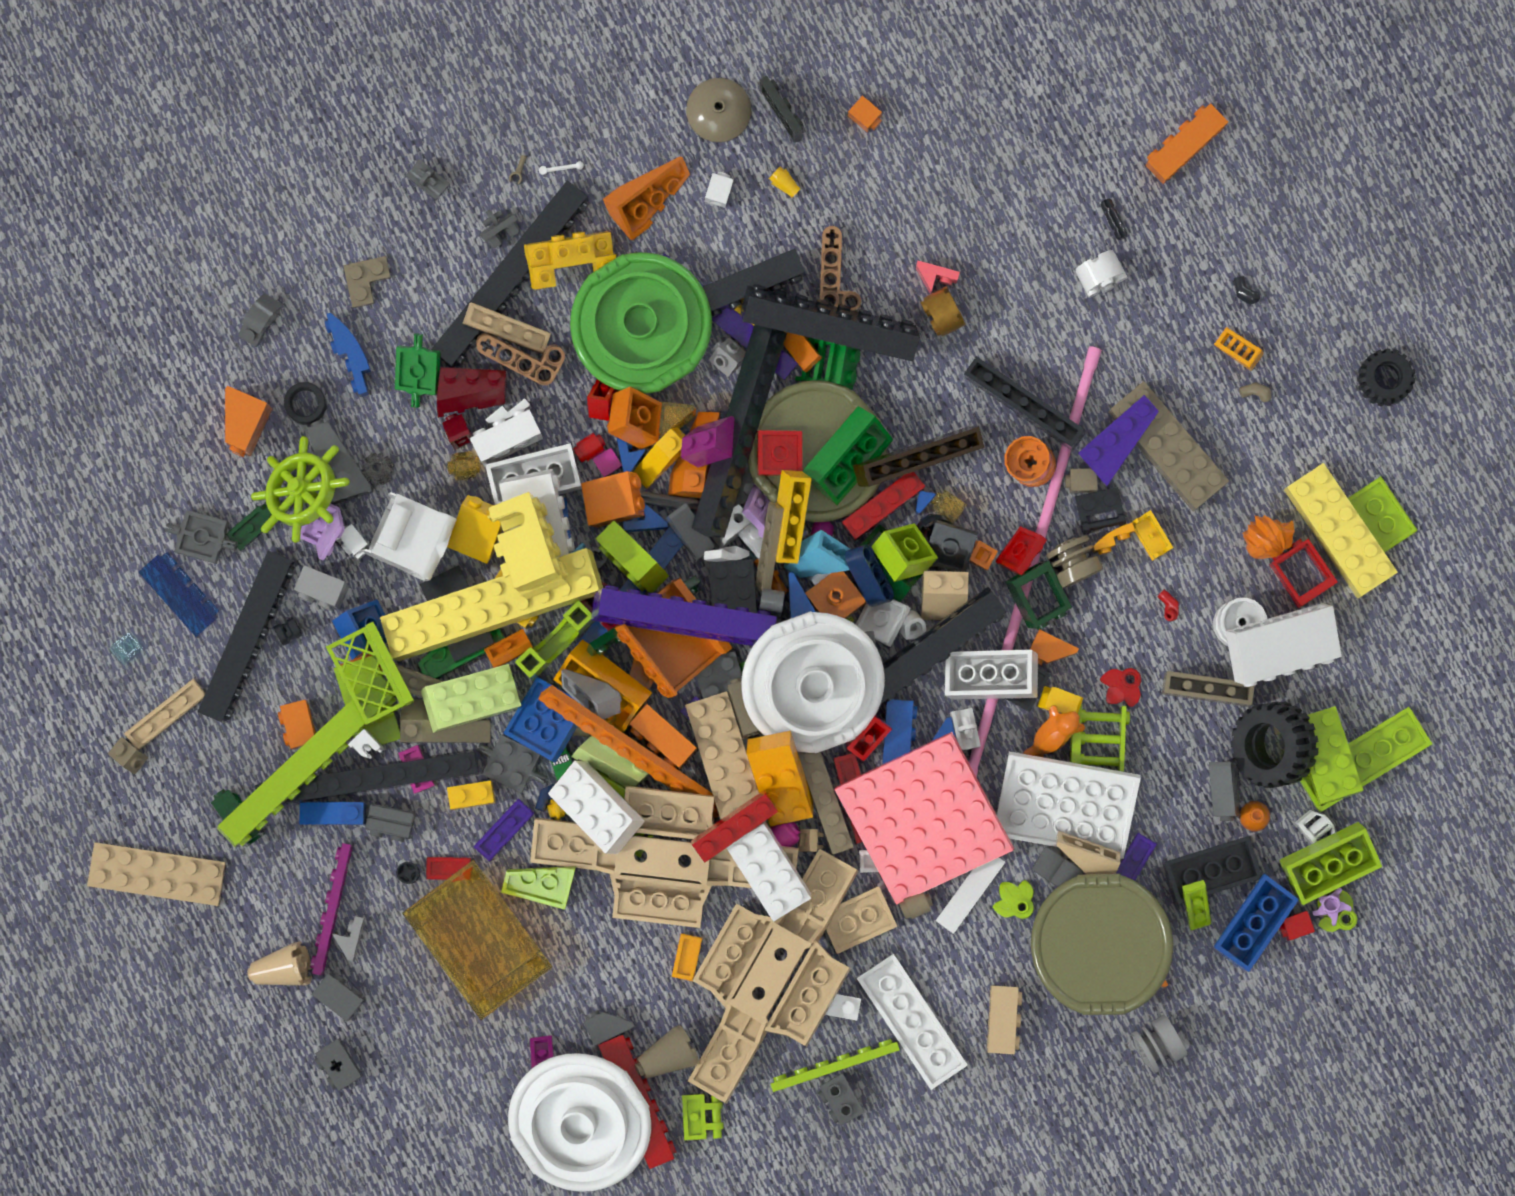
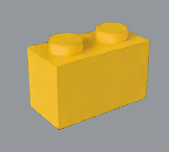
(471, 795)

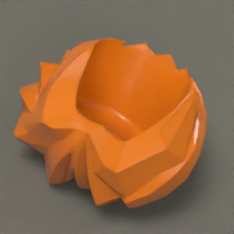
(1268, 537)

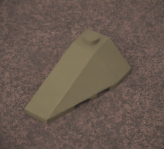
(417, 728)

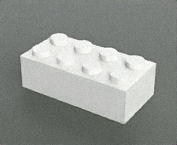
(559, 459)
(991, 674)
(596, 807)
(769, 871)

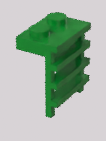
(840, 365)

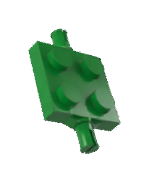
(417, 370)

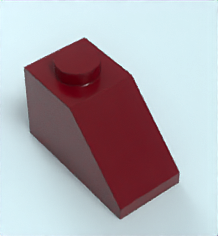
(457, 430)

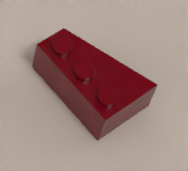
(470, 388)

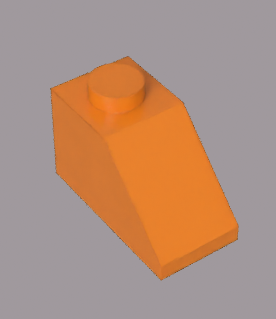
(1051, 648)

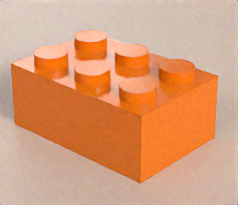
(662, 737)

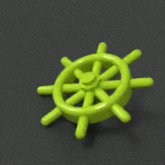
(300, 489)

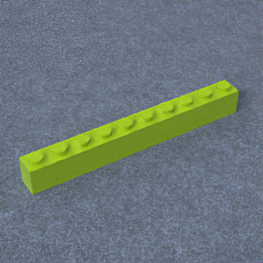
(301, 767)

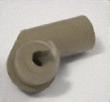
(1258, 389)

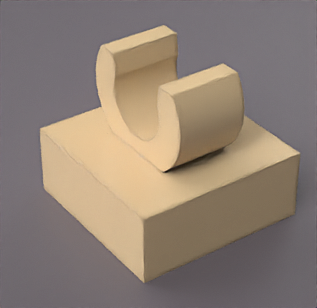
(809, 840)

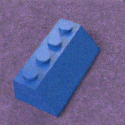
(1255, 923)

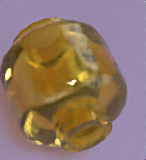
(463, 465)

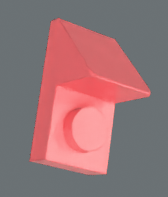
(929, 272)

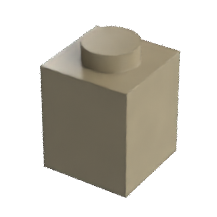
(1081, 481)

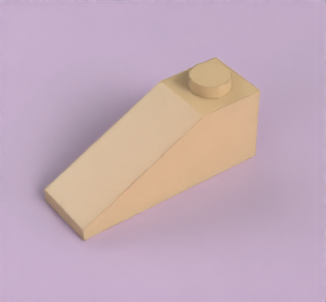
(1088, 855)

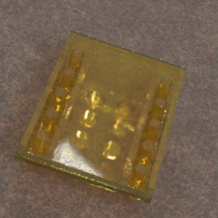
(477, 939)

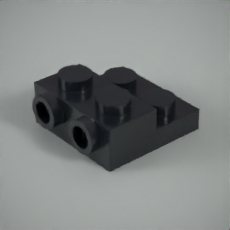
(952, 546)

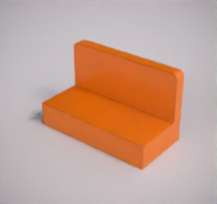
(508, 648)

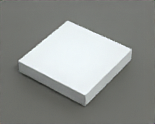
(883, 620)

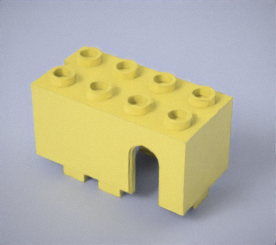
(528, 549)

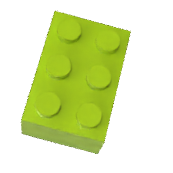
(631, 558)

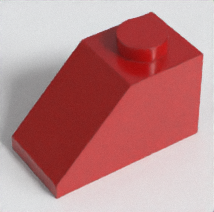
(600, 401)
(869, 739)

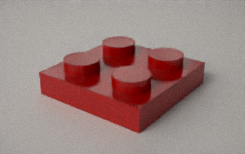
(778, 452)
(1021, 550)

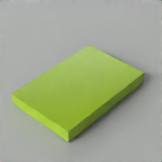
(1382, 514)

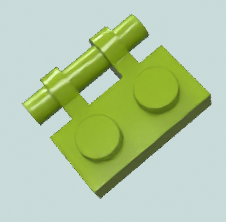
(695, 1120)

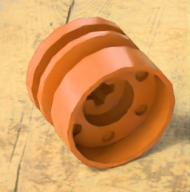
(1022, 452)

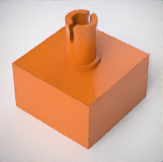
(635, 418)
(836, 595)

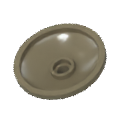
(718, 124)

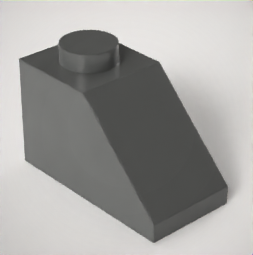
(605, 1026)

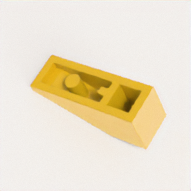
(660, 457)

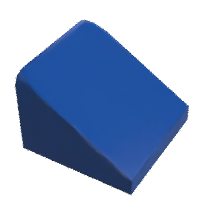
(923, 500)

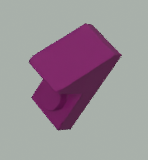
(541, 1049)

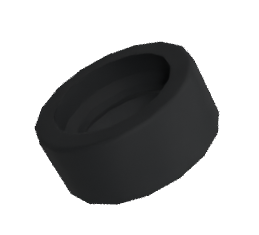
(305, 386)

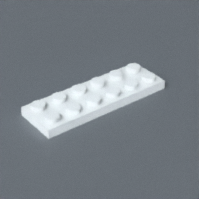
(912, 1021)

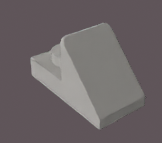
(350, 944)

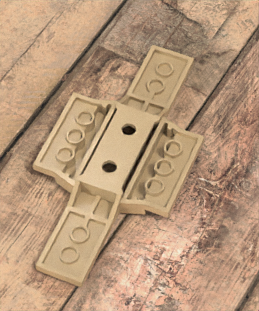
(659, 886)
(746, 960)

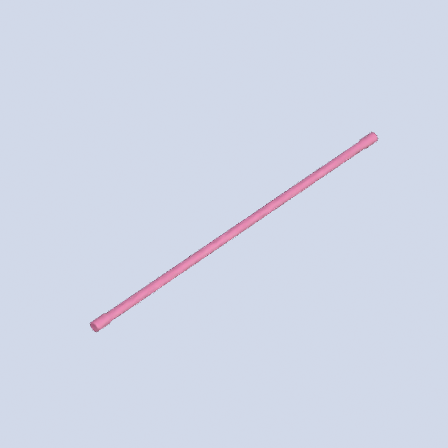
(1089, 367)

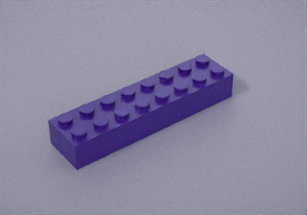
(680, 617)

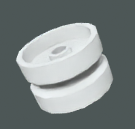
(1229, 614)

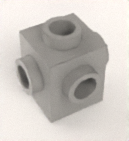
(727, 356)

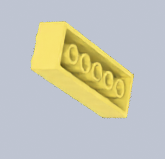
(1340, 530)

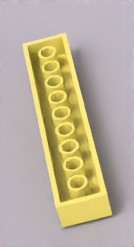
(484, 609)

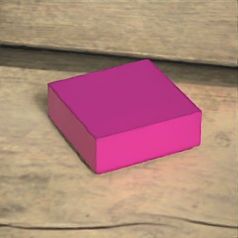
(607, 462)

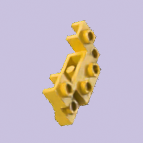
(566, 252)

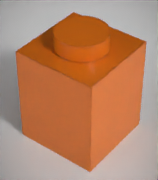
(865, 114)

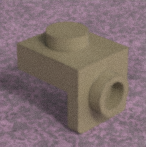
(127, 755)

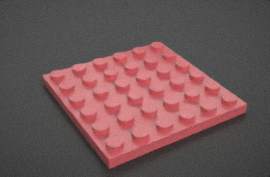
(924, 818)

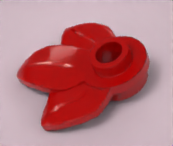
(1119, 688)

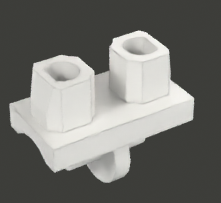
(965, 729)

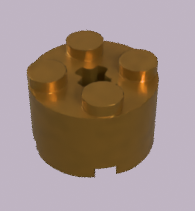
(944, 312)

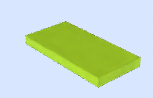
(384, 729)

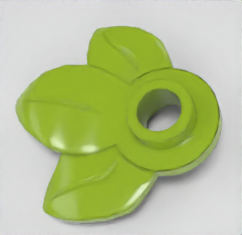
(1013, 897)
(1326, 922)

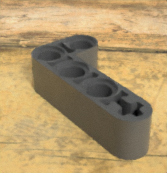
(772, 602)

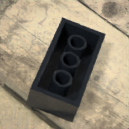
(1218, 866)

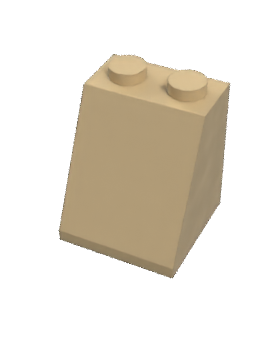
(942, 593)

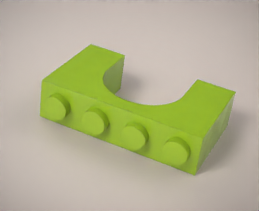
(574, 623)

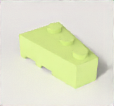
(610, 763)

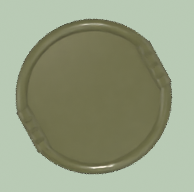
(818, 412)
(1102, 944)

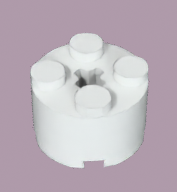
(1101, 273)

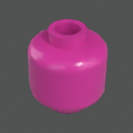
(786, 833)

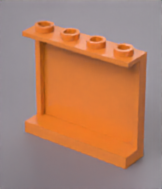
(667, 656)

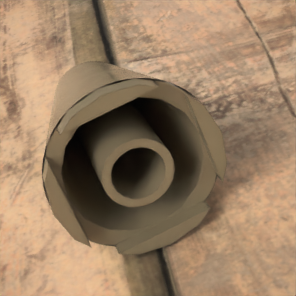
(667, 1055)

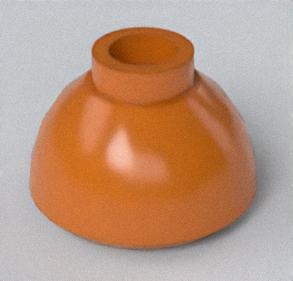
(1254, 816)

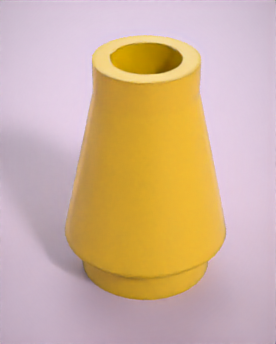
(784, 182)

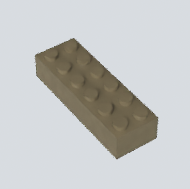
(1174, 452)

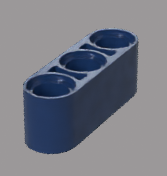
(869, 575)

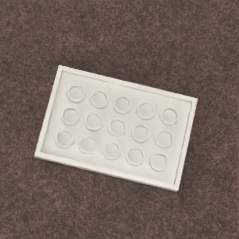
(1068, 797)

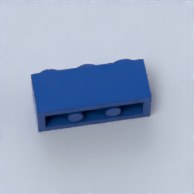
(899, 717)

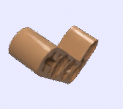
(834, 270)
(518, 355)

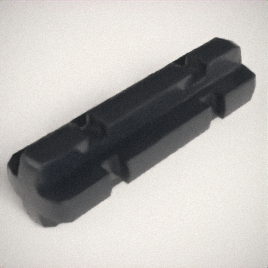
(1114, 219)

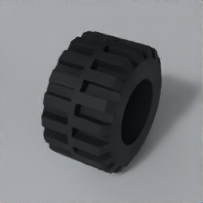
(1398, 364)

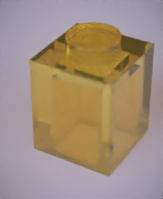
(948, 505)

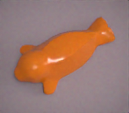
(1055, 732)

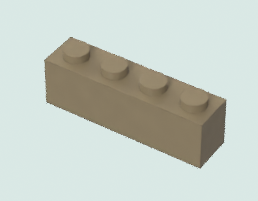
(1207, 689)

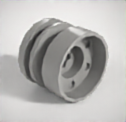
(1159, 1044)

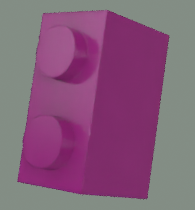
(709, 442)

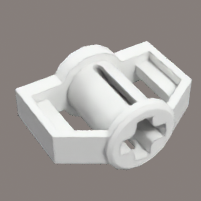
(1318, 828)

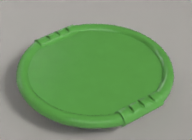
(641, 322)

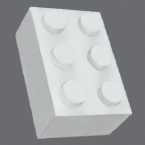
(506, 437)

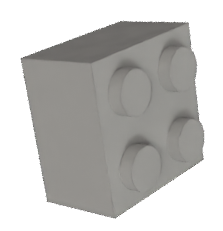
(322, 588)

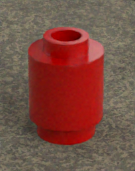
(589, 447)

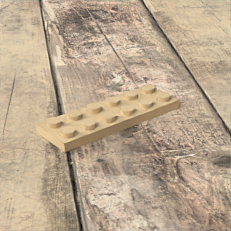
(722, 752)
(156, 874)

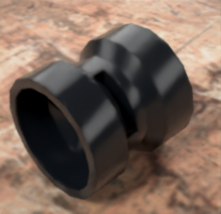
(288, 631)
(405, 871)

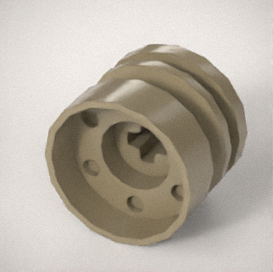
(1074, 561)

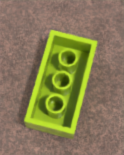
(1334, 771)
(1330, 863)

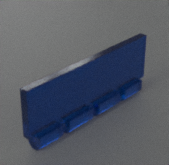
(181, 599)

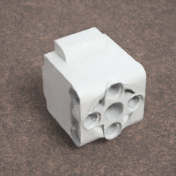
(411, 537)

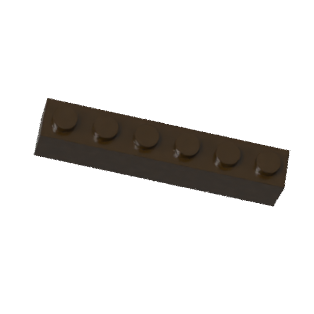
(918, 456)

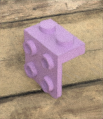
(323, 533)

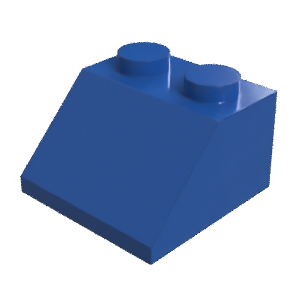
(356, 619)

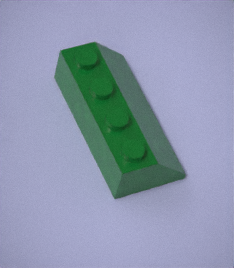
(855, 441)

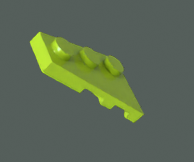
(540, 885)

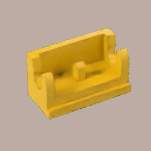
(1151, 535)

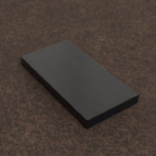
(447, 583)

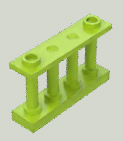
(1081, 738)

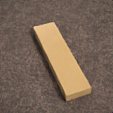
(506, 328)
(165, 714)

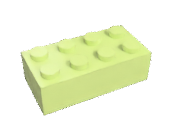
(470, 698)

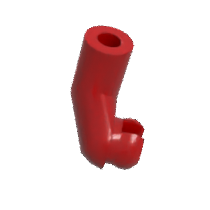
(1171, 605)

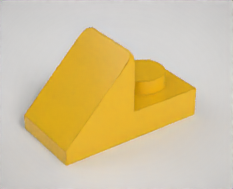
(1064, 700)

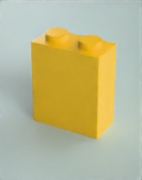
(474, 531)

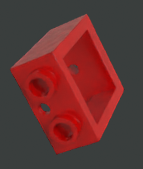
(1319, 563)

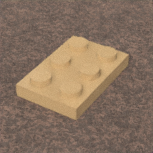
(860, 920)

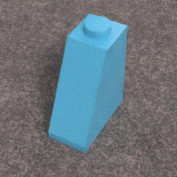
(819, 556)

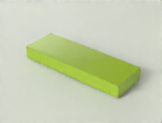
(1196, 905)

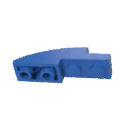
(347, 345)

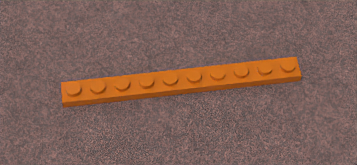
(621, 743)

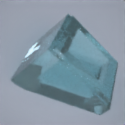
(125, 648)

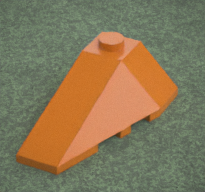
(639, 199)
(686, 478)

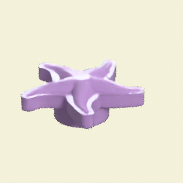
(1331, 906)

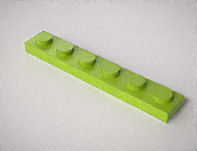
(824, 1067)

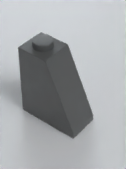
(681, 523)
(1225, 790)

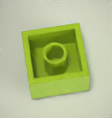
(904, 552)

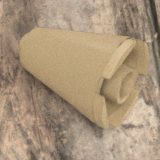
(282, 967)

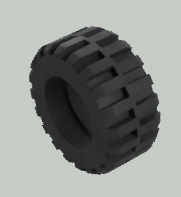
(1297, 737)

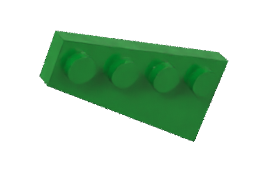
(440, 661)

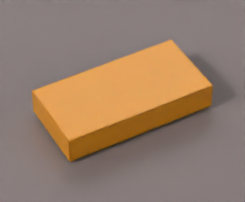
(687, 957)

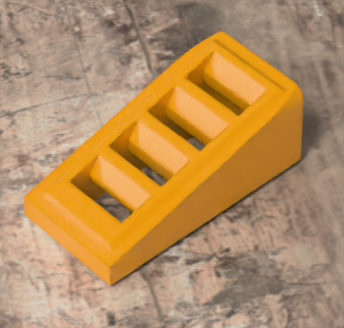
(1258, 353)

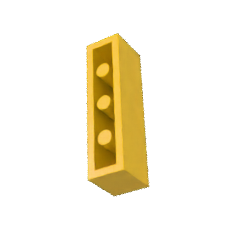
(793, 497)

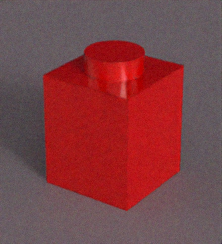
(1296, 926)

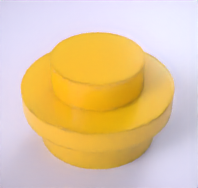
(555, 810)

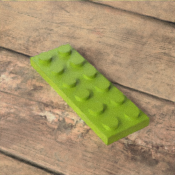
(1381, 750)

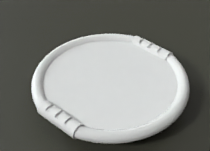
(813, 679)
(579, 1122)

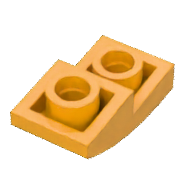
(1107, 542)

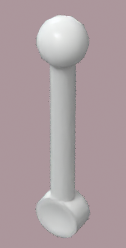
(543, 170)

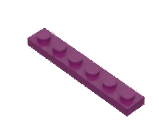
(328, 918)

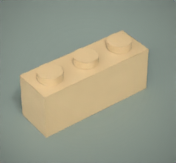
(1003, 1020)

